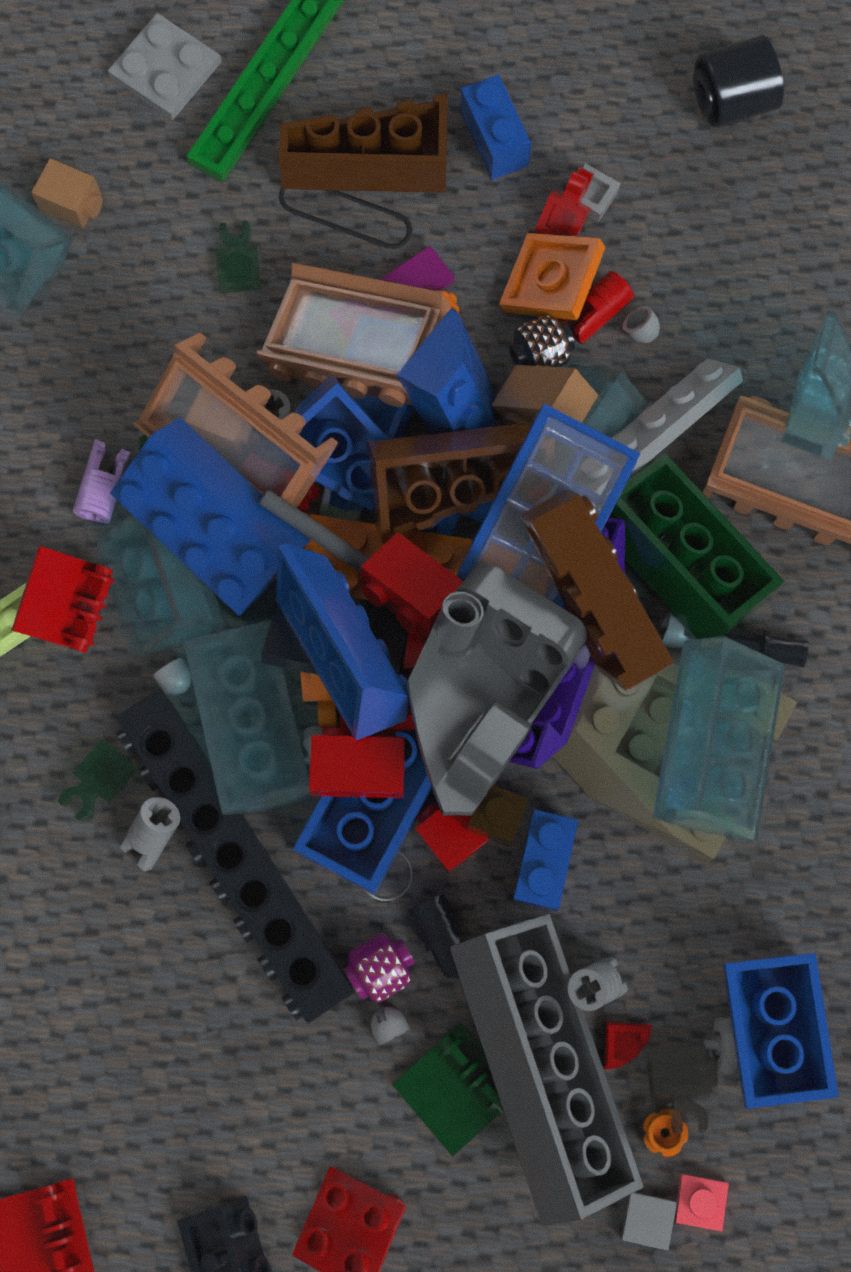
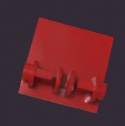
(63, 599)
(348, 1226)
(44, 1231)

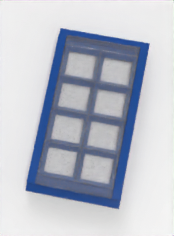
(552, 458)

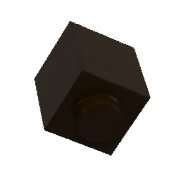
(498, 816)

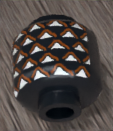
(542, 343)

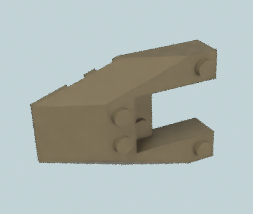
(621, 742)

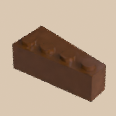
(368, 151)
(438, 475)
(596, 589)

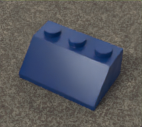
(449, 380)
(780, 1031)

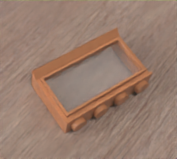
(351, 330)
(235, 423)
(780, 478)

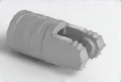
(151, 830)
(608, 979)

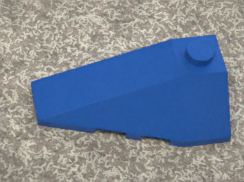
(336, 414)

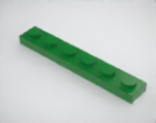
(261, 86)

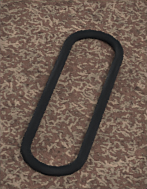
(348, 231)

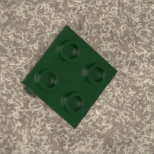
(452, 1089)

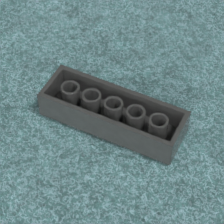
(546, 1071)

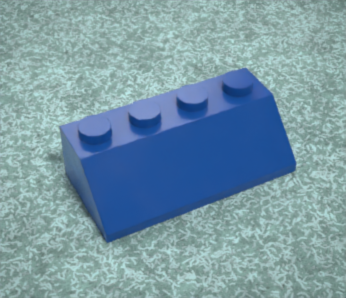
(340, 642)

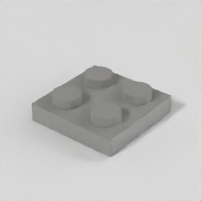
(164, 66)

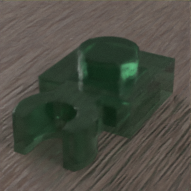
(238, 265)
(102, 775)

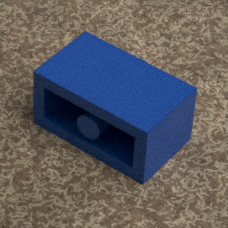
(495, 127)
(545, 860)

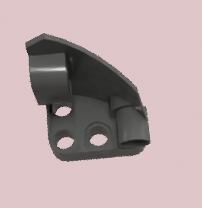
(485, 680)

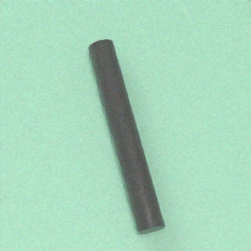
(313, 530)

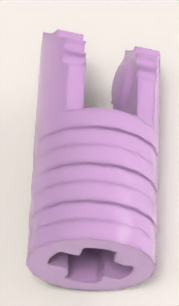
(94, 495)

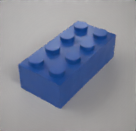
(205, 514)
(364, 835)

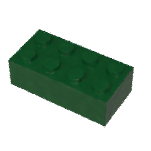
(691, 551)

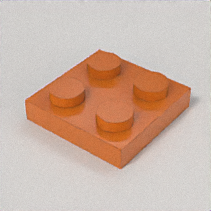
(552, 276)

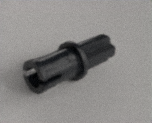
(778, 648)

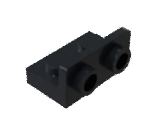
(224, 1239)

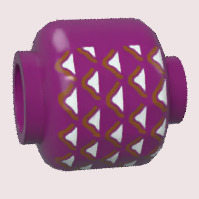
(379, 968)

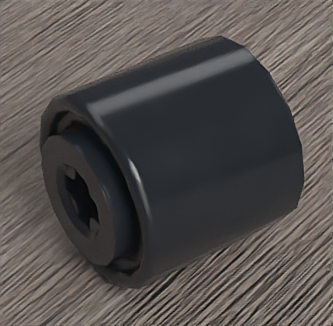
(738, 81)

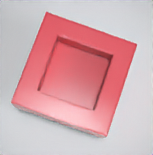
(701, 1202)

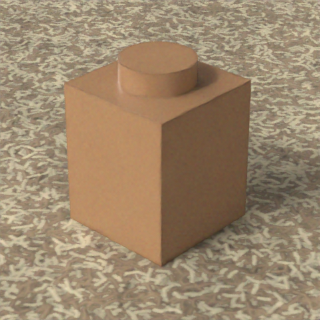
(67, 194)

